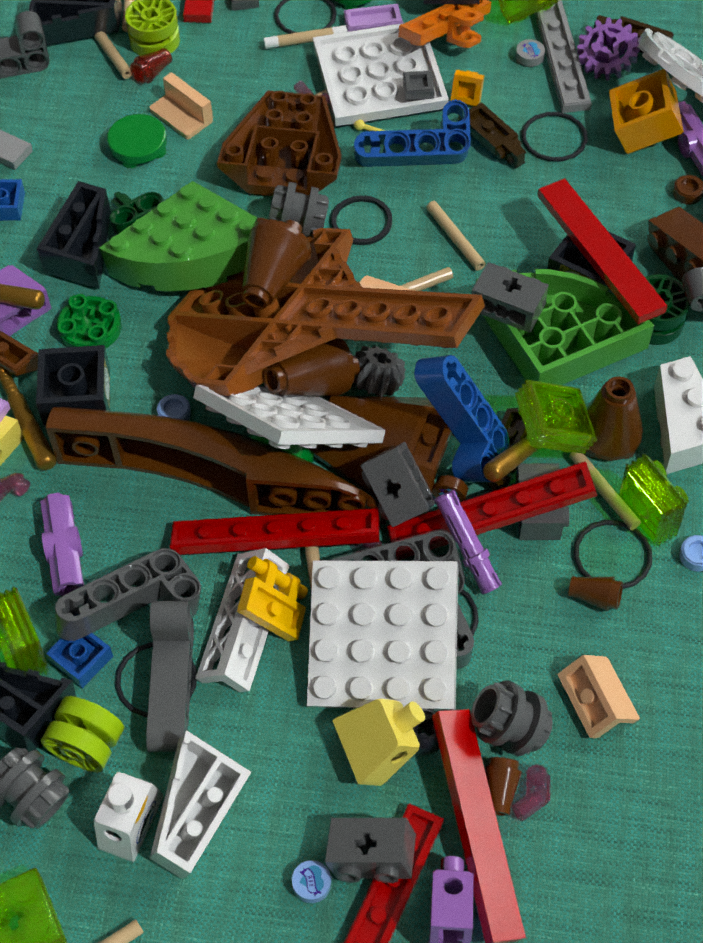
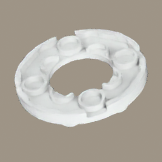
(675, 59)

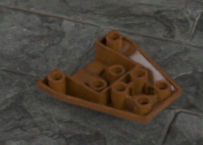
(283, 142)
(404, 420)

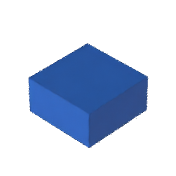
(11, 199)
(80, 658)

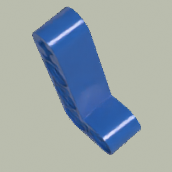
(411, 140)
(465, 413)

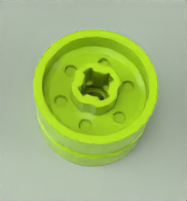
(152, 26)
(82, 734)

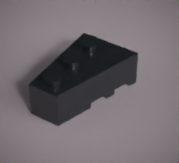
(77, 18)
(76, 235)
(29, 705)

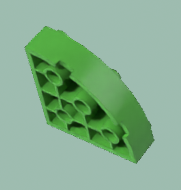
(182, 243)
(575, 333)

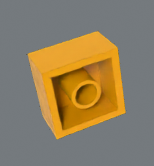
(645, 111)

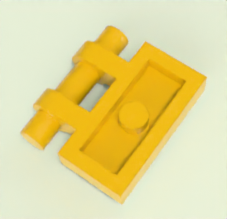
(271, 607)

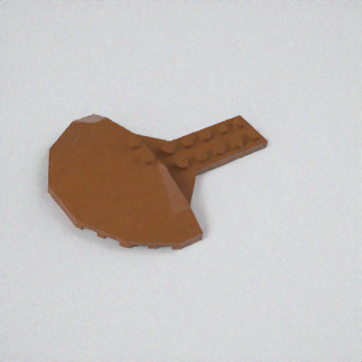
(229, 344)

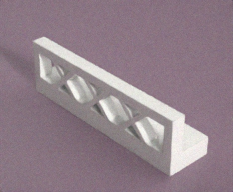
(245, 641)

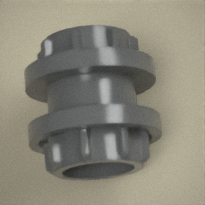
(304, 209)
(512, 718)
(30, 789)

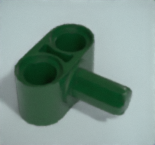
(130, 210)

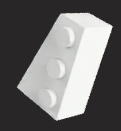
(680, 413)
(195, 803)

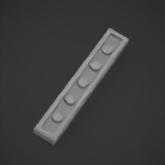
(563, 59)

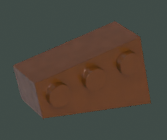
(677, 241)

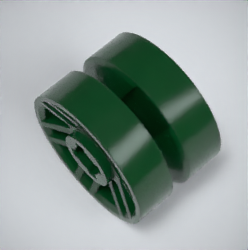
(670, 324)

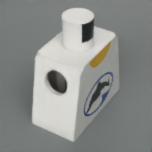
(129, 813)

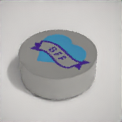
(530, 52)

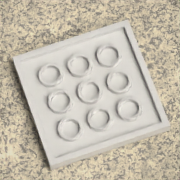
(366, 74)
(291, 418)
(383, 633)

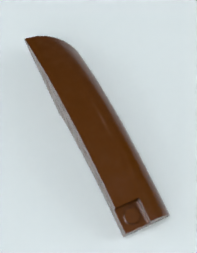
(203, 456)

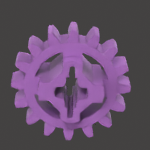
(615, 39)

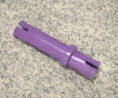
(471, 548)

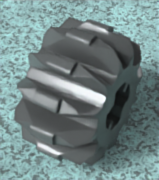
(379, 371)

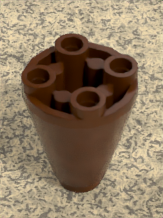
(272, 259)
(315, 372)
(615, 421)

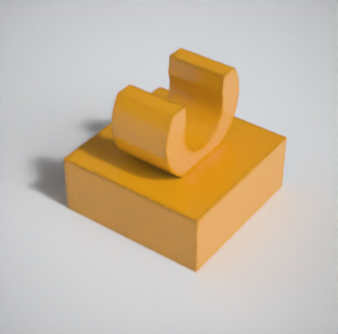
(467, 87)

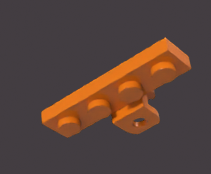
(449, 19)

